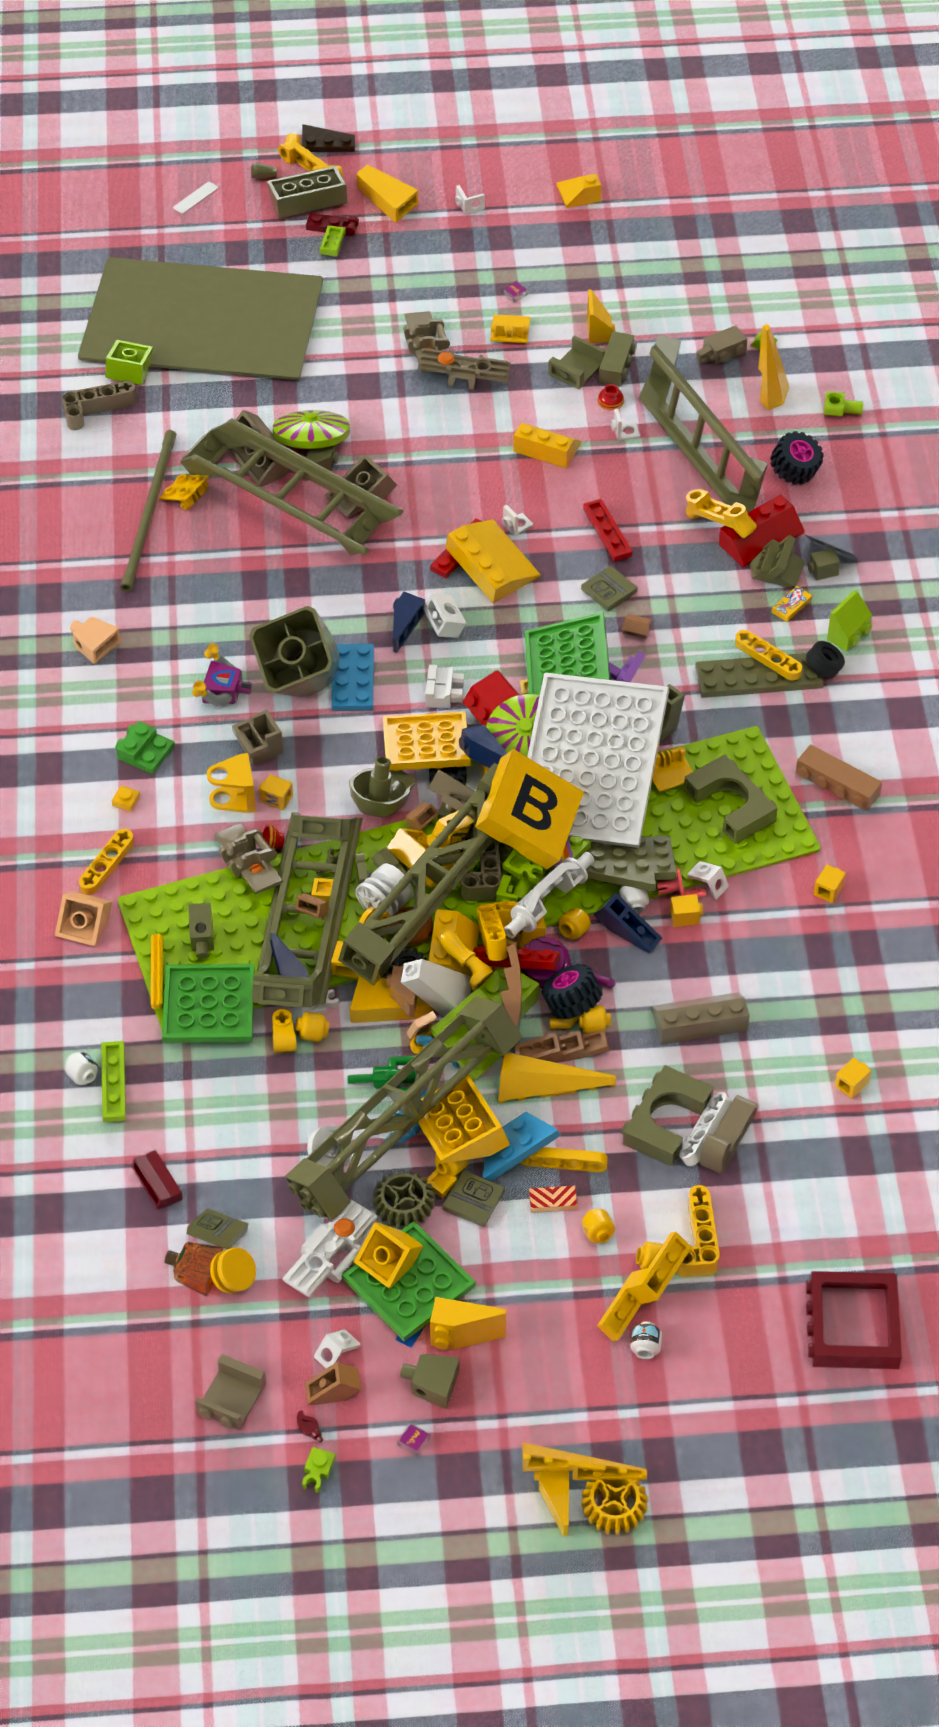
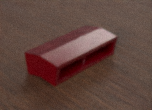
(156, 1179)

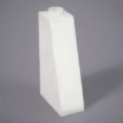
(436, 984)

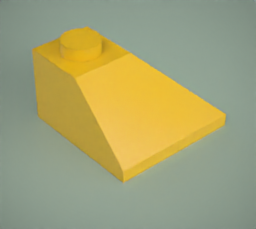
(580, 190)
(598, 320)
(387, 1253)

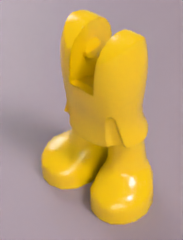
(457, 949)

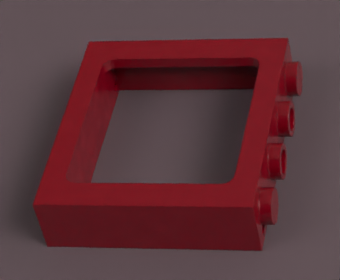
(853, 1356)

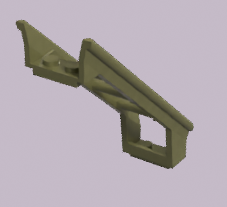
(654, 398)
(234, 434)
(309, 991)

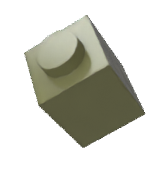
(824, 564)

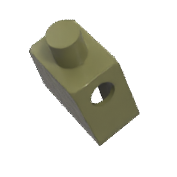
(201, 929)
(433, 1378)

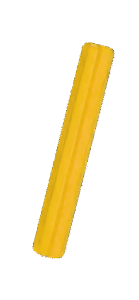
(156, 971)

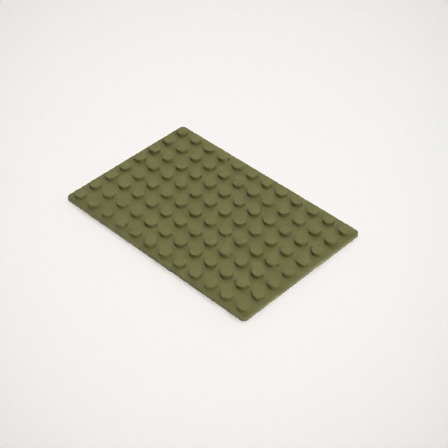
(204, 317)

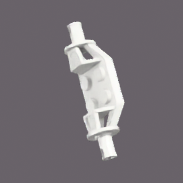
(531, 908)

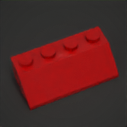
(774, 521)
(488, 695)

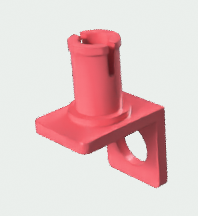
(676, 885)

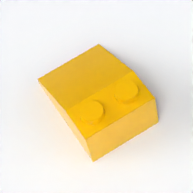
(465, 1324)

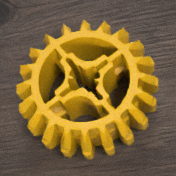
(614, 1514)

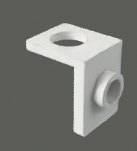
(465, 203)
(618, 427)
(510, 521)
(710, 874)
(338, 1343)

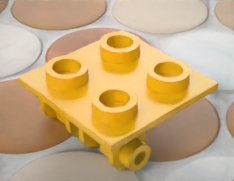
(510, 328)
(186, 489)
(670, 769)

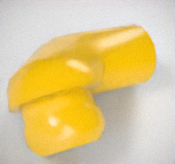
(562, 1024)

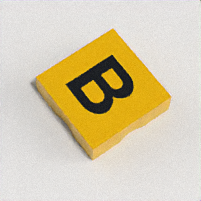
(530, 809)

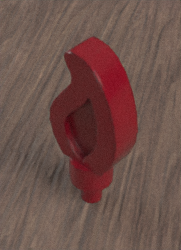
(309, 1426)

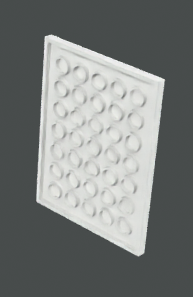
(604, 743)

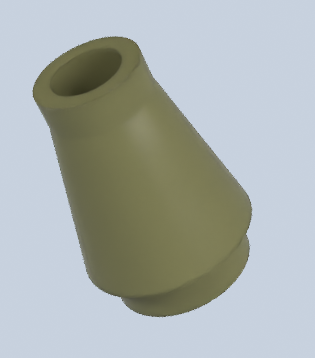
(262, 171)

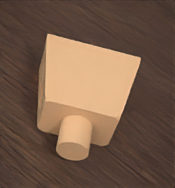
(94, 638)

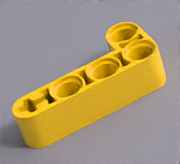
(491, 921)
(701, 1230)

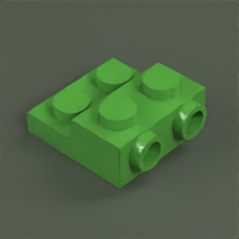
(144, 747)

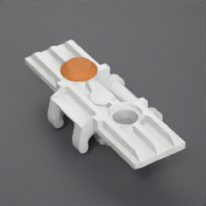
(324, 1243)

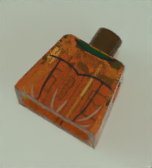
(193, 1265)

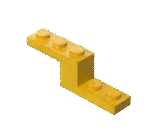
(644, 1286)

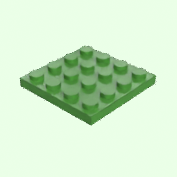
(208, 1003)
(412, 1298)

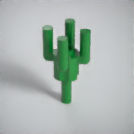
(383, 1074)

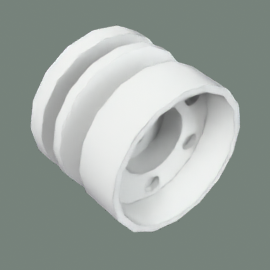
(379, 885)

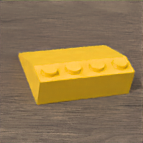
(490, 558)
(463, 1125)

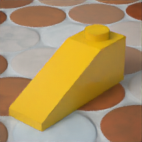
(555, 1492)

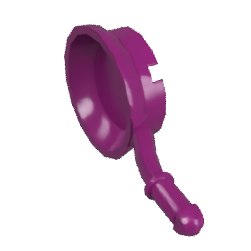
(552, 944)

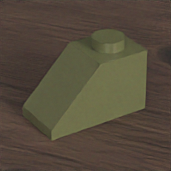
(324, 457)

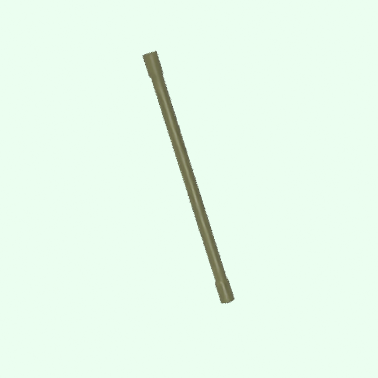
(129, 575)

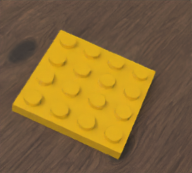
(424, 740)

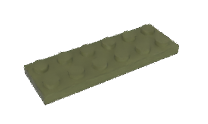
(750, 677)

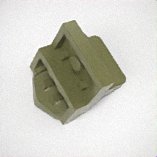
(778, 563)

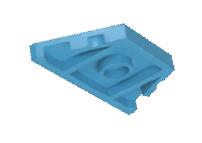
(526, 1136)

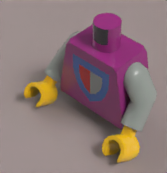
(221, 682)

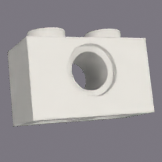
(444, 615)

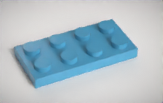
(354, 678)

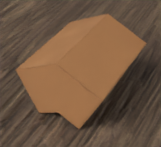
(636, 626)
(421, 816)
(305, 899)

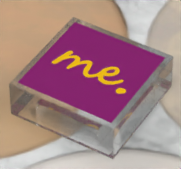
(515, 291)
(413, 1439)

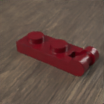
(319, 223)

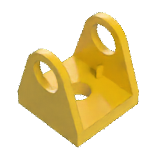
(236, 785)

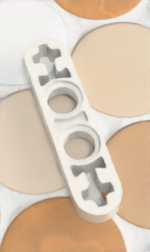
(715, 1112)

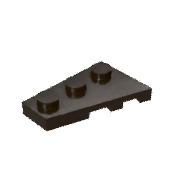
(326, 140)

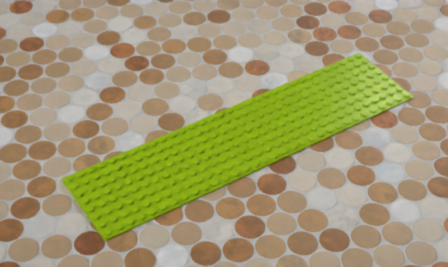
(694, 833)

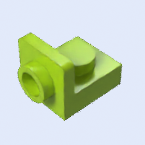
(505, 890)

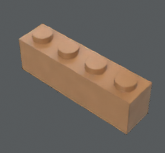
(838, 777)

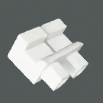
(440, 687)

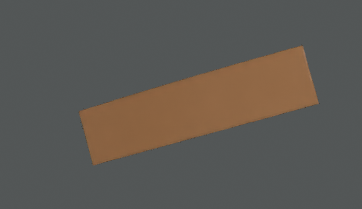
(513, 996)
(565, 1047)

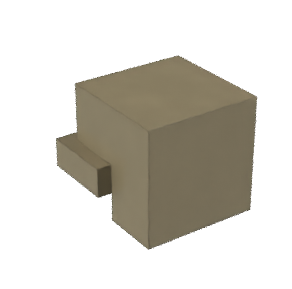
(259, 737)

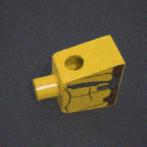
(460, 834)

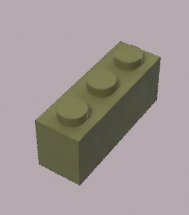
(617, 358)

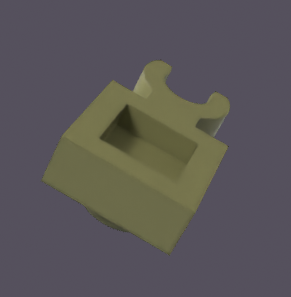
(362, 872)

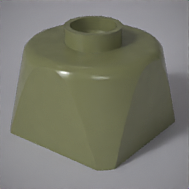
(295, 653)

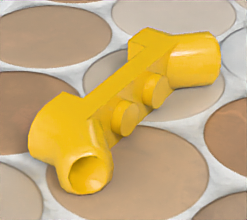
(292, 152)
(734, 516)

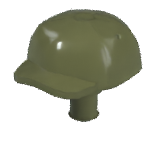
(380, 791)

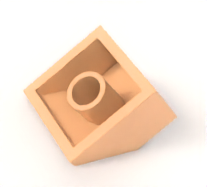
(82, 918)

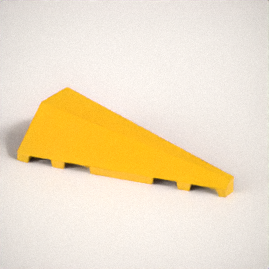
(774, 380)
(536, 1077)
(582, 1467)

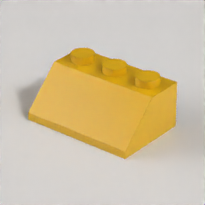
(544, 445)
(409, 846)
(465, 929)

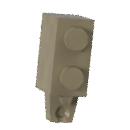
(722, 346)

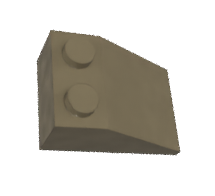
(369, 477)

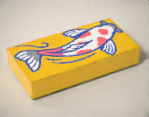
(791, 603)

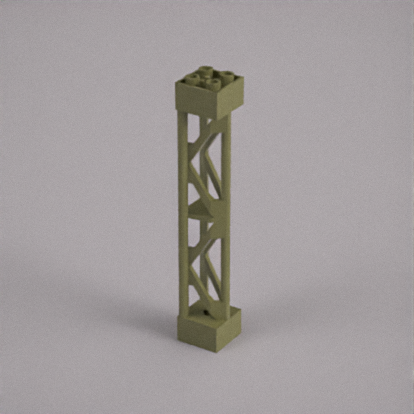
(364, 947)
(324, 1187)

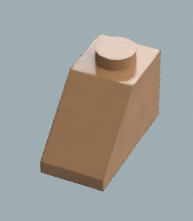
(401, 994)
(333, 1384)

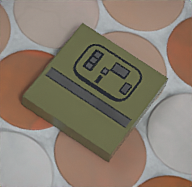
(609, 588)
(473, 1198)
(217, 1228)

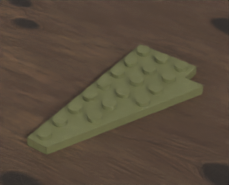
(626, 864)

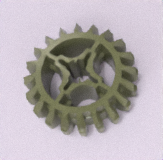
(400, 1191)

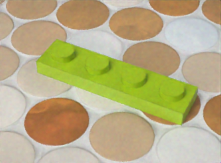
(113, 1081)

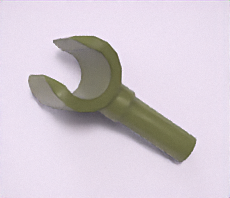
(330, 859)

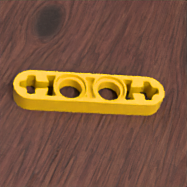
(752, 641)
(103, 860)
(568, 1159)

